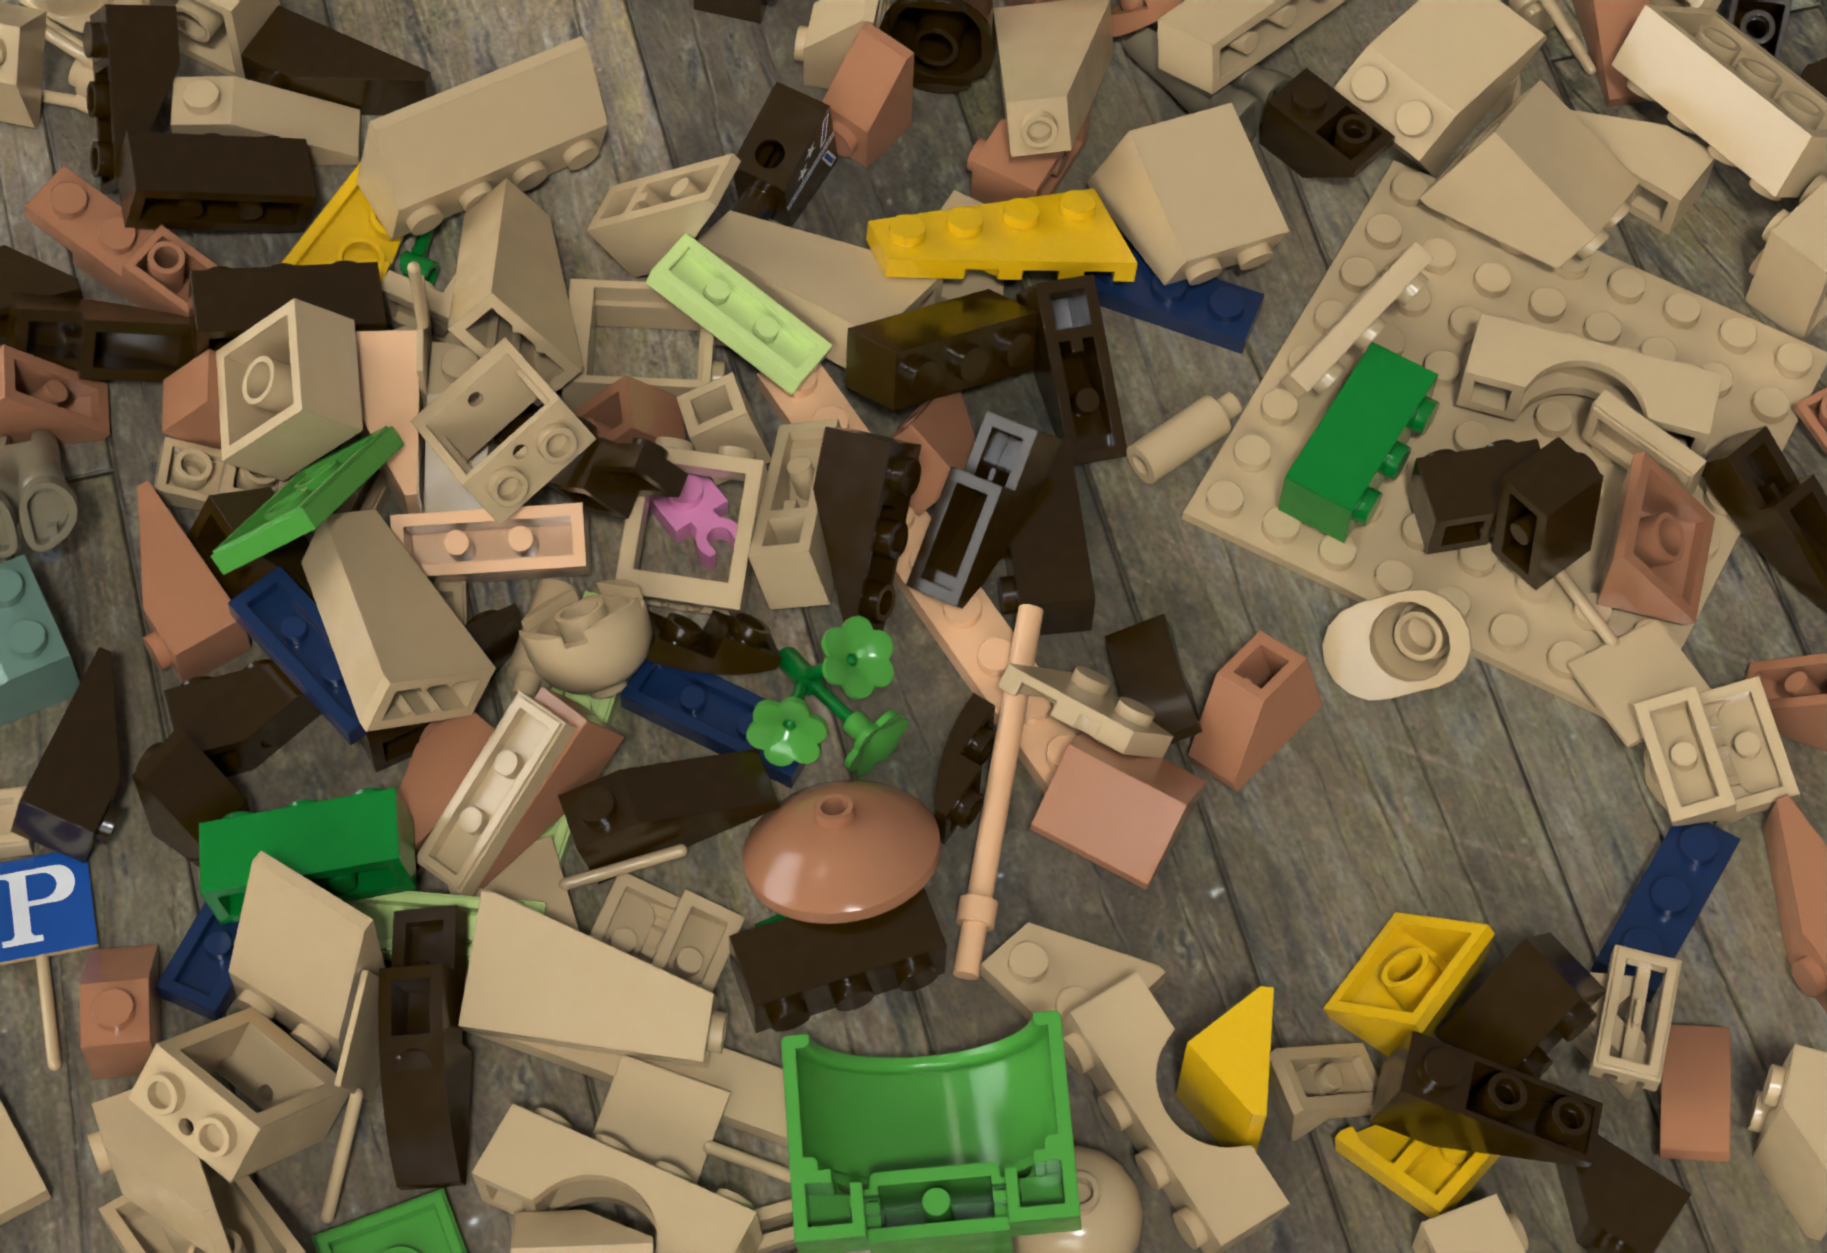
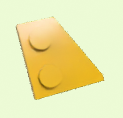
(1419, 1173)

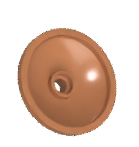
(841, 852)

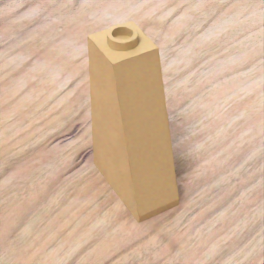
(1051, 69)
(815, 277)
(514, 286)
(390, 627)
(572, 991)

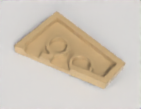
(1361, 324)

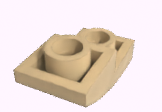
(194, 471)

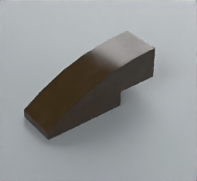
(100, 337)
(1773, 507)
(982, 509)

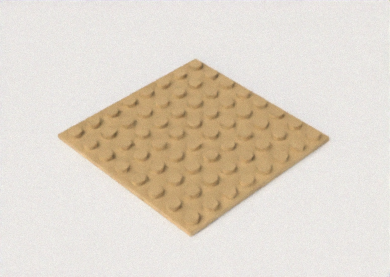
(1471, 273)

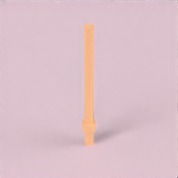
(977, 908)

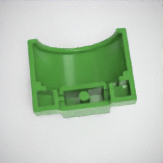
(931, 1146)

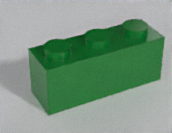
(1360, 443)
(343, 844)

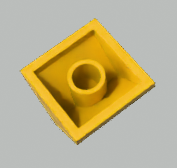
(1410, 979)
(1228, 1072)

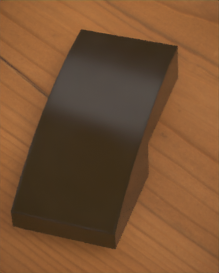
(722, 647)
(1152, 674)
(960, 768)

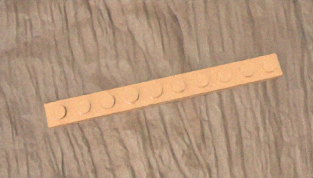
(971, 637)

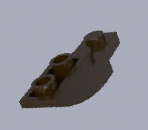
(611, 473)
(421, 1049)

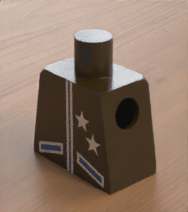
(785, 156)

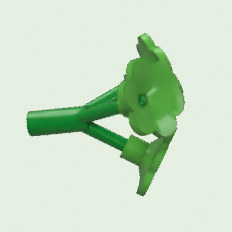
(857, 662)

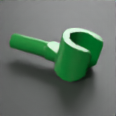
(419, 254)

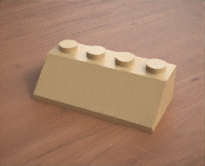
(1729, 95)
(472, 137)

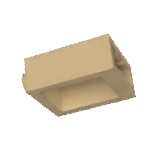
(630, 306)
(462, 428)
(691, 593)
(265, 1067)

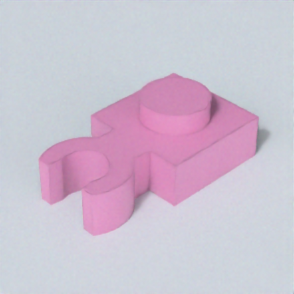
(696, 513)

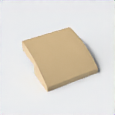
(1716, 752)
(668, 931)

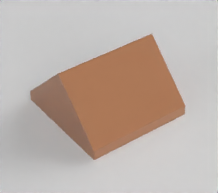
(1656, 546)
(1117, 808)

